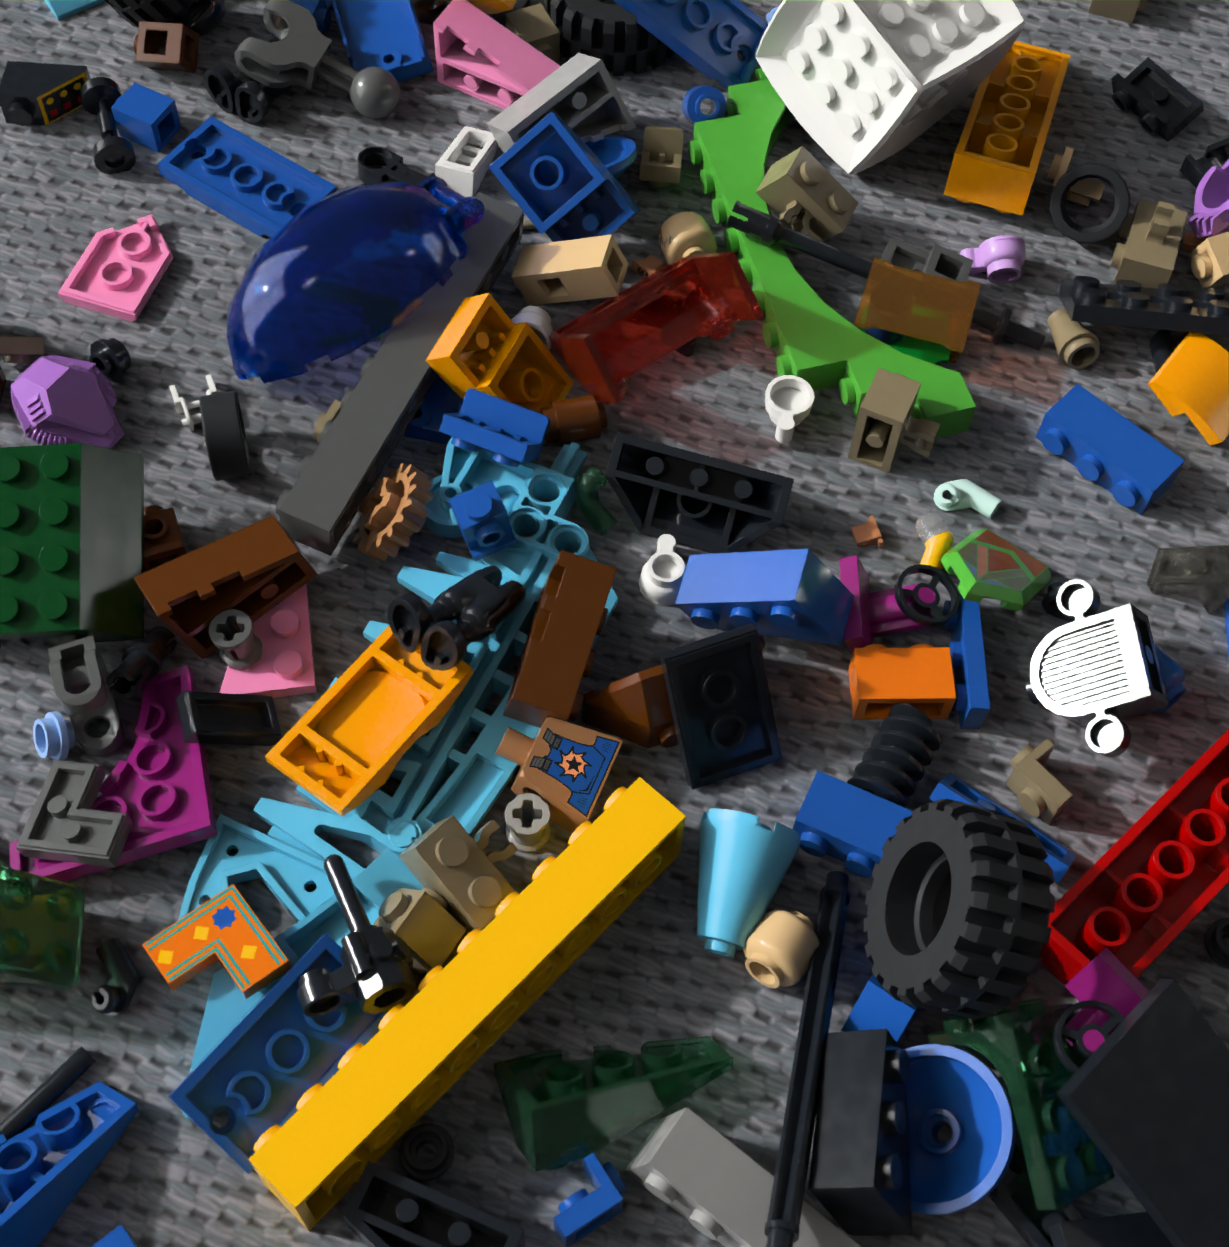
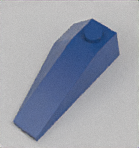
(54, 1159)

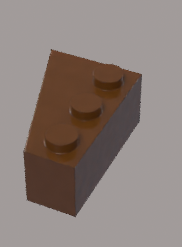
(238, 572)
(560, 641)

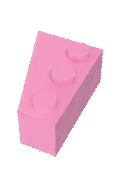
(485, 57)

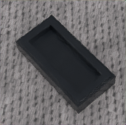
(228, 719)

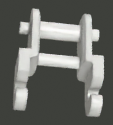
(182, 407)

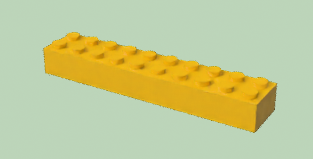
(467, 1003)

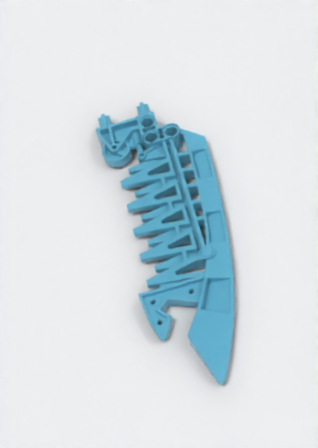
(291, 851)

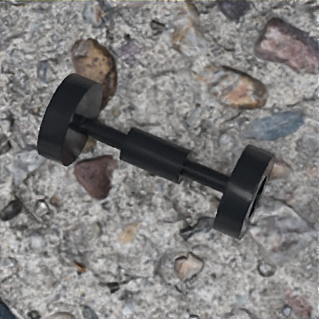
(112, 152)

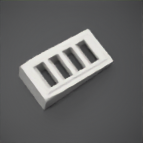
(466, 172)

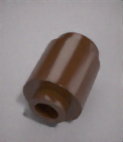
(575, 419)

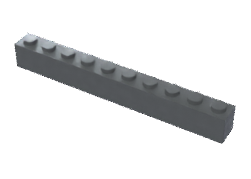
(390, 391)

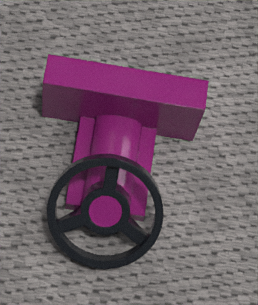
(895, 608)
(1105, 997)

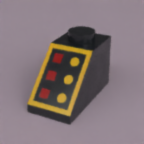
(40, 91)

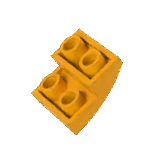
(1197, 384)

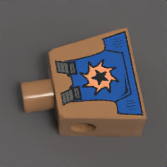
(562, 767)

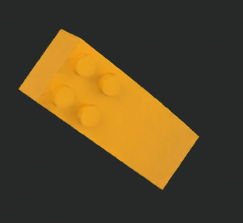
(1007, 129)

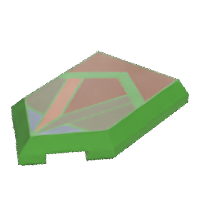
(996, 570)

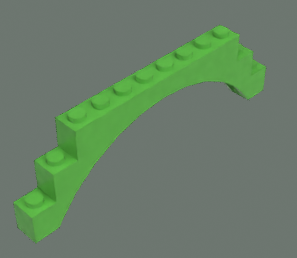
(797, 323)

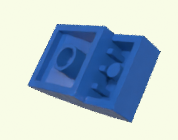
(563, 183)

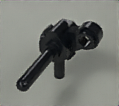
(375, 961)

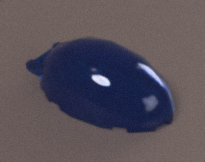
(345, 273)

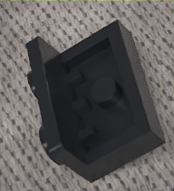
(1156, 99)

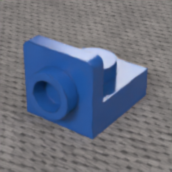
(586, 1212)

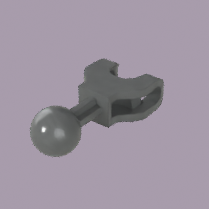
(305, 57)
(82, 690)

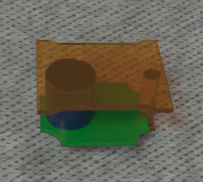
(917, 311)

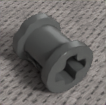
(228, 638)

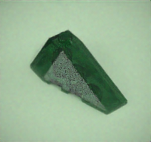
(582, 1105)

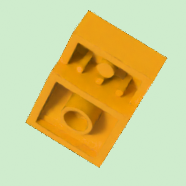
(497, 357)

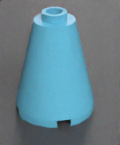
(738, 875)

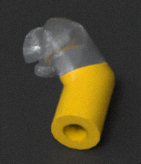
(936, 538)

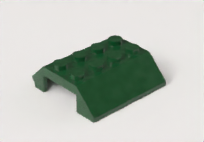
(71, 542)

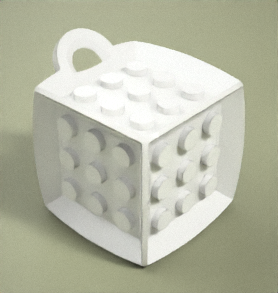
(881, 70)

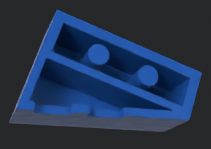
(773, 589)

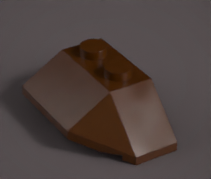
(635, 708)

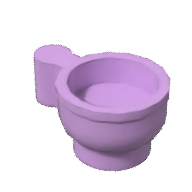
(998, 256)

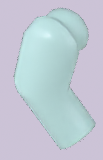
(966, 494)

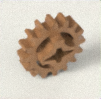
(393, 512)

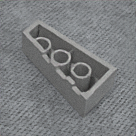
(718, 1185)

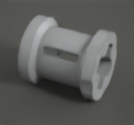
(527, 807)

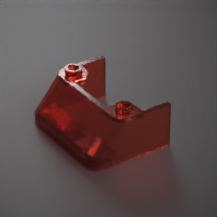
(653, 318)

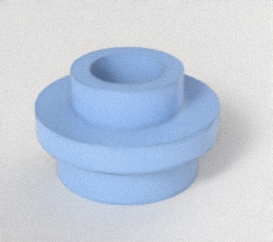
(53, 736)

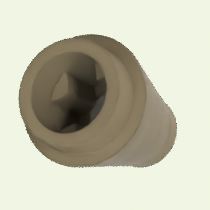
(1073, 341)

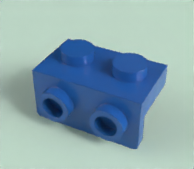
(498, 426)

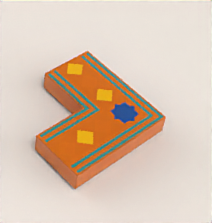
(220, 931)

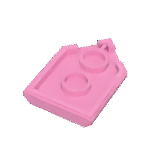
(119, 270)

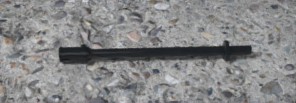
(773, 230)

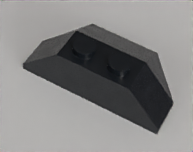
(695, 495)

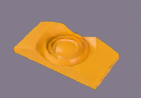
(366, 723)

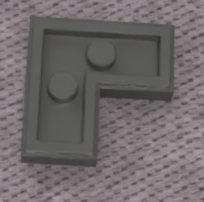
(66, 827)

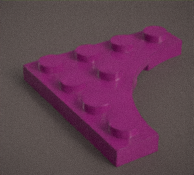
(159, 786)

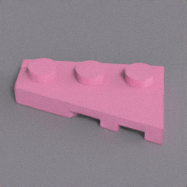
(287, 653)

